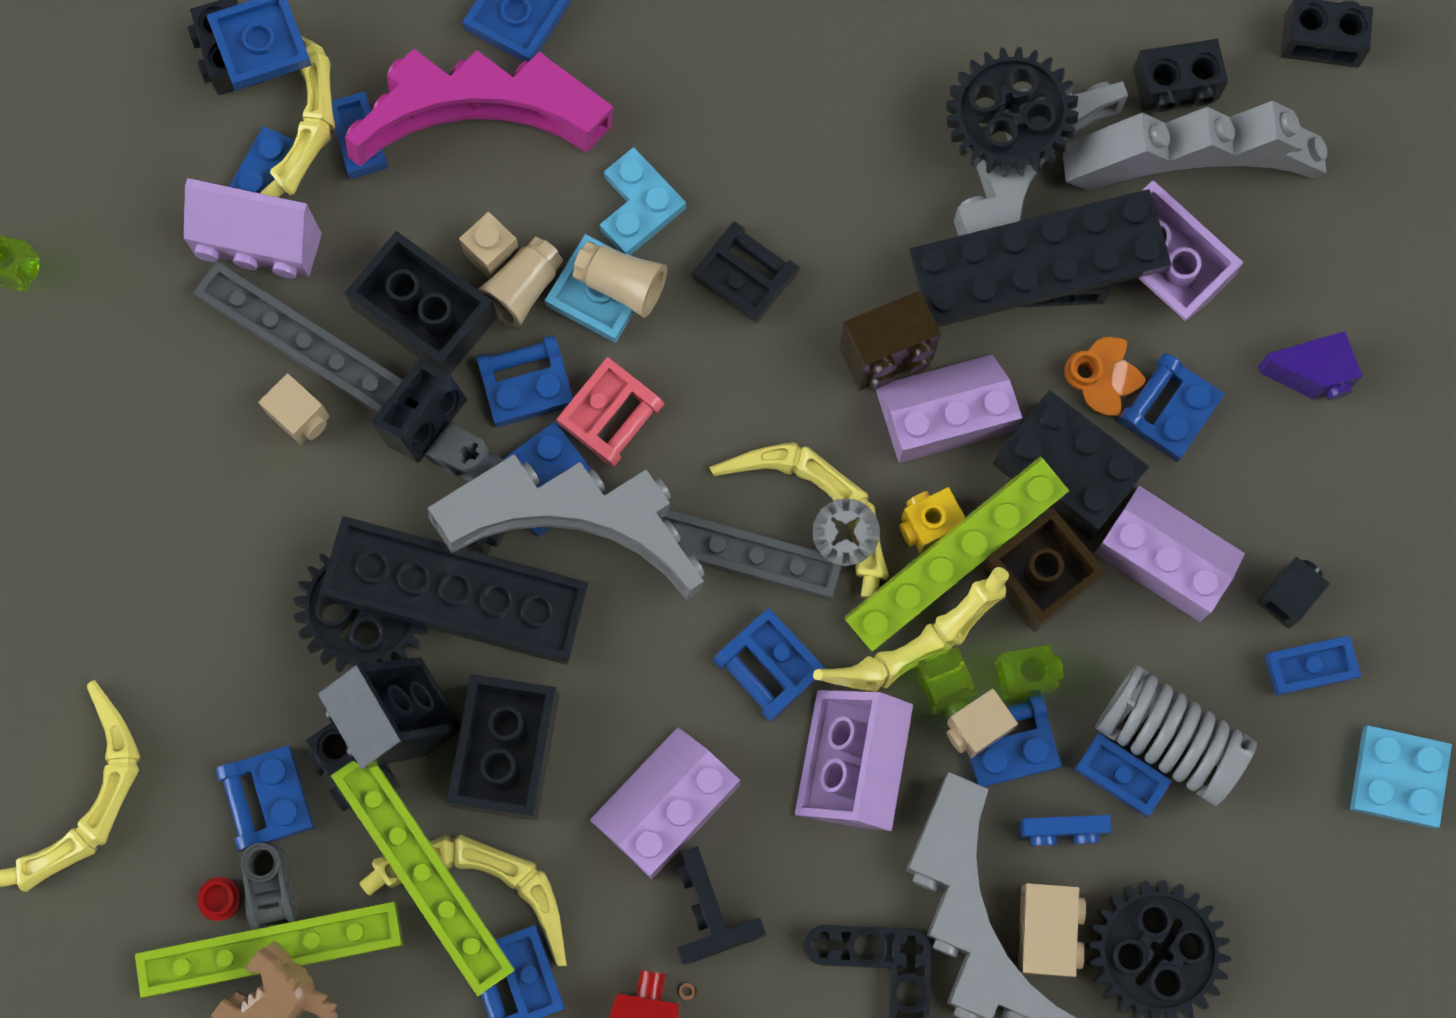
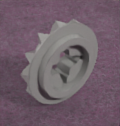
(866, 532)

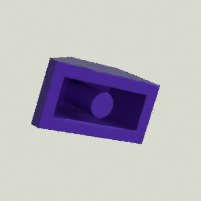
(1315, 367)

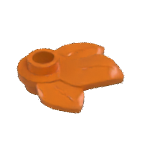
(1109, 377)

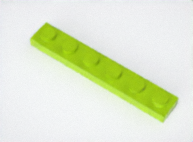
(956, 553)
(424, 875)
(305, 940)

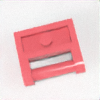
(597, 405)

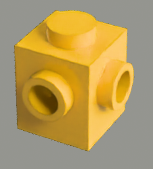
(929, 518)

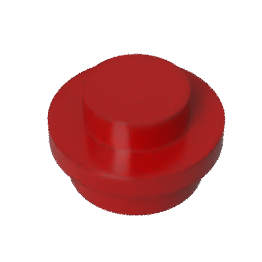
(219, 899)

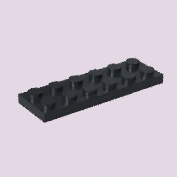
(1041, 258)
(453, 591)

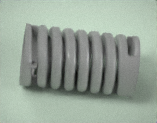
(1177, 715)

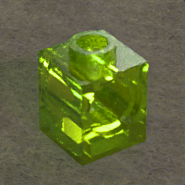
(24, 266)
(1012, 681)
(946, 682)

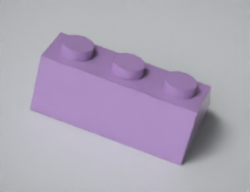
(250, 229)
(1197, 258)
(949, 408)
(1170, 554)
(854, 759)
(665, 802)

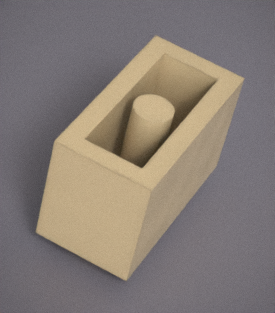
(1050, 930)

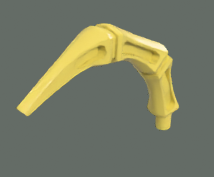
(313, 131)
(810, 466)
(934, 639)
(95, 824)
(512, 870)

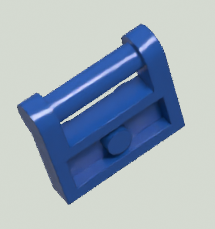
(529, 393)
(1182, 415)
(779, 654)
(1019, 753)
(279, 795)
(530, 983)

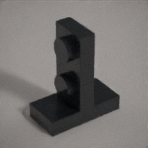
(709, 915)

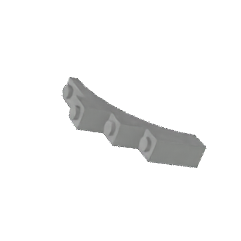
(1205, 138)
(1007, 193)
(629, 515)
(948, 859)

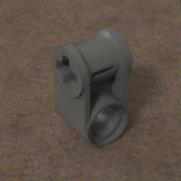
(461, 453)
(268, 889)

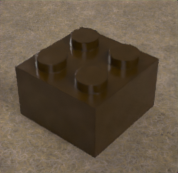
(890, 341)
(1045, 569)

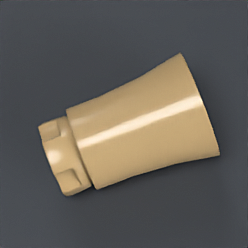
(621, 276)
(522, 281)

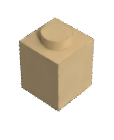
(489, 245)
(295, 410)
(980, 724)

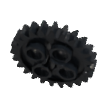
(996, 82)
(393, 633)
(1125, 927)

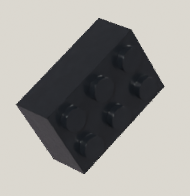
(421, 303)
(1082, 456)
(389, 712)
(503, 747)

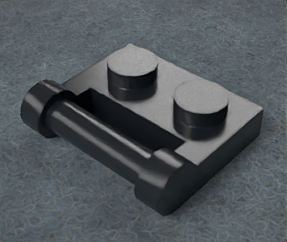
(739, 282)

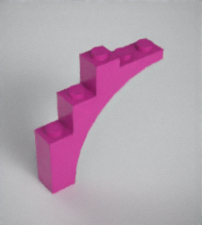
(479, 89)

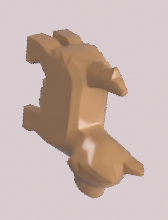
(284, 993)

